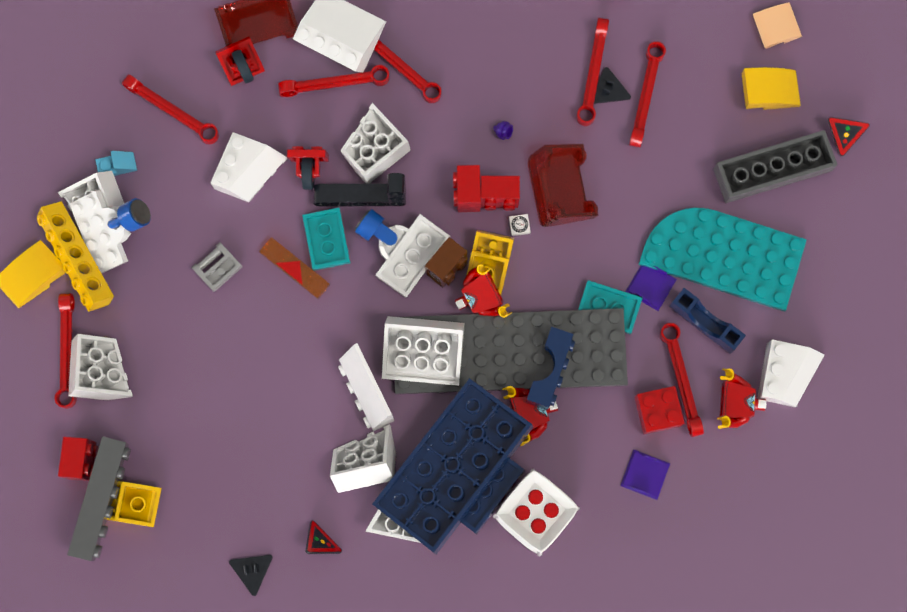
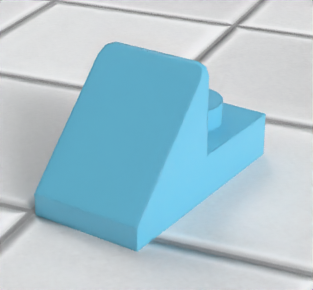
(119, 163)

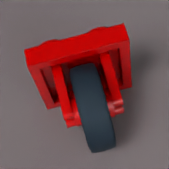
(240, 61)
(305, 165)

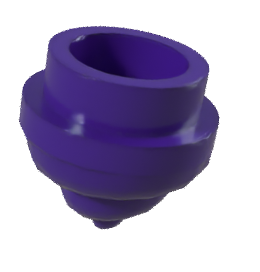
(503, 130)

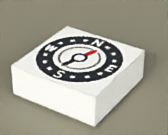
(519, 225)

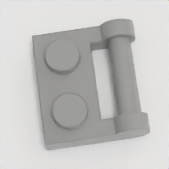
(221, 271)

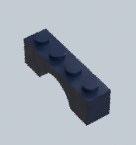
(693, 311)
(542, 391)

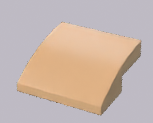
(777, 25)

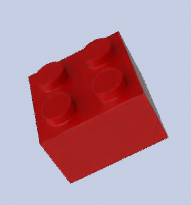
(468, 191)
(500, 192)
(659, 410)
(77, 458)

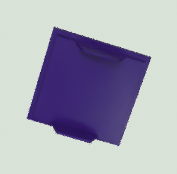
(651, 286)
(645, 474)

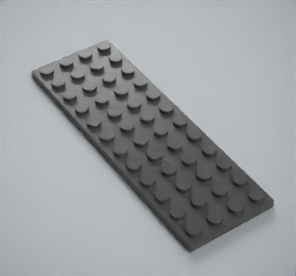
(512, 350)

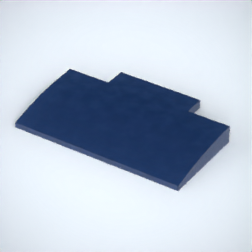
(457, 469)

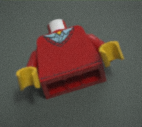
(481, 293)
(737, 401)
(536, 416)

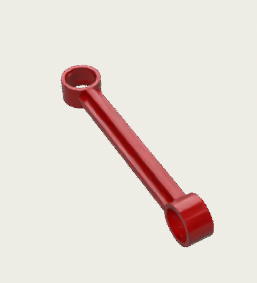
(594, 70)
(407, 71)
(137, 87)
(291, 88)
(646, 94)
(66, 306)
(693, 420)

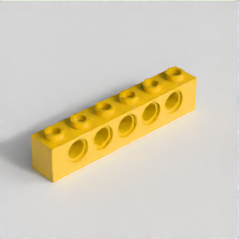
(75, 246)

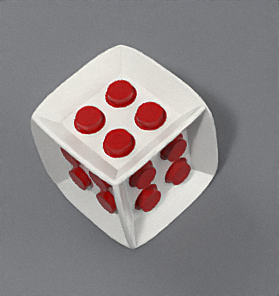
(536, 512)

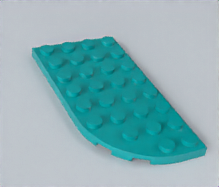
(726, 255)

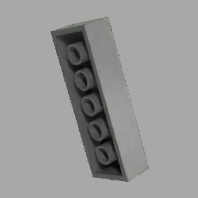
(775, 166)
(98, 499)

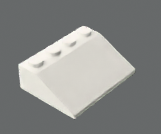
(340, 32)
(422, 350)
(366, 389)

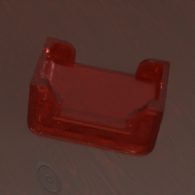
(256, 19)
(559, 185)

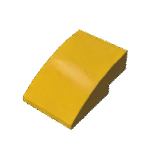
(770, 88)
(495, 251)
(30, 274)
(136, 504)

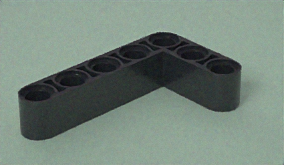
(362, 194)

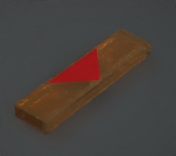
(294, 268)

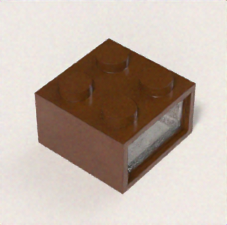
(446, 262)

